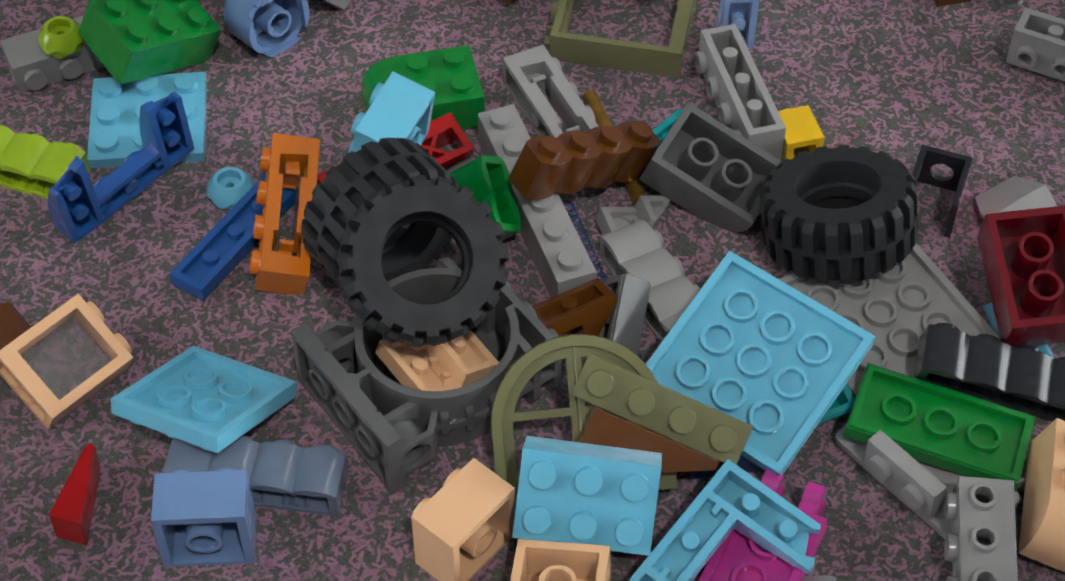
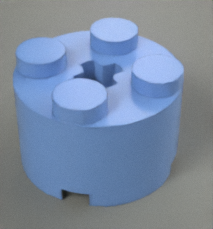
(277, 17)

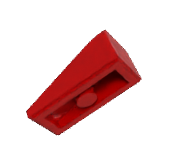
(75, 504)

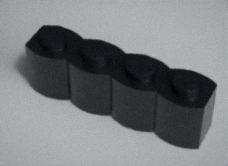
(992, 370)

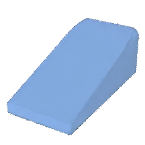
(741, 13)

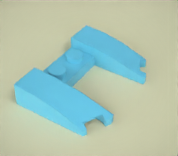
(728, 503)

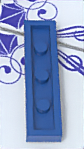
(224, 245)

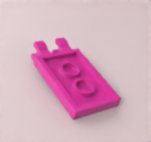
(745, 560)

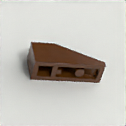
(615, 431)

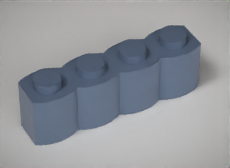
(278, 471)

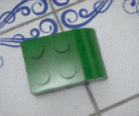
(446, 71)

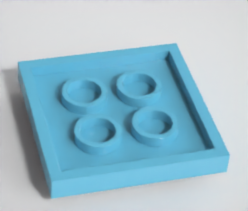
(116, 113)
(204, 398)

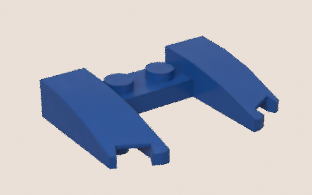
(81, 207)

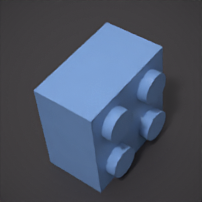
(204, 517)

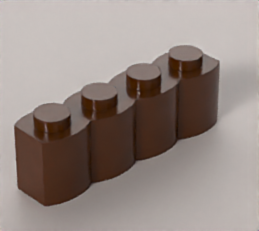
(583, 159)

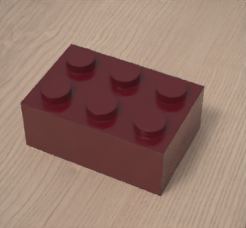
(1026, 273)

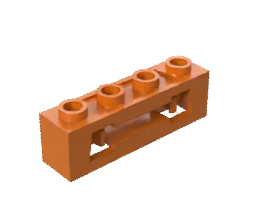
(289, 158)

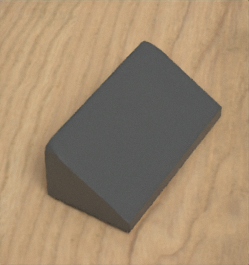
(628, 315)

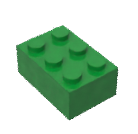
(148, 36)

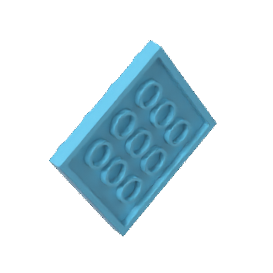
(761, 357)

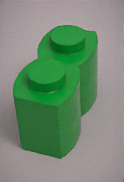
(490, 182)

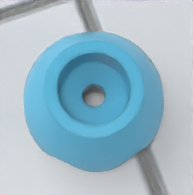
(228, 186)

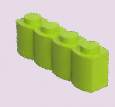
(33, 163)

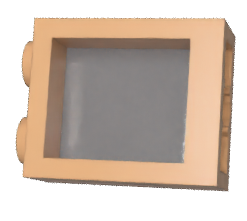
(64, 360)

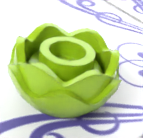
(60, 37)

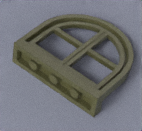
(571, 348)

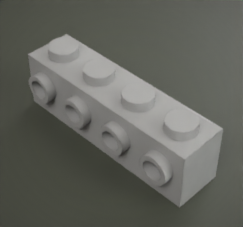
(1039, 44)
(739, 88)
(982, 530)

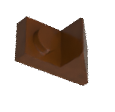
(578, 309)

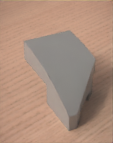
(646, 208)

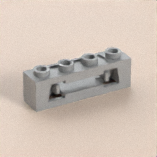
(526, 78)

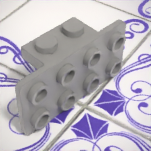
(911, 481)

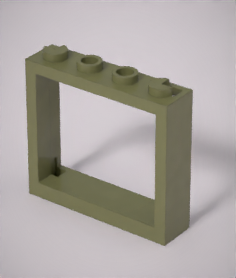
(619, 53)

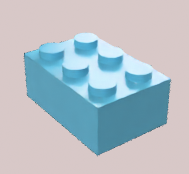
(587, 494)

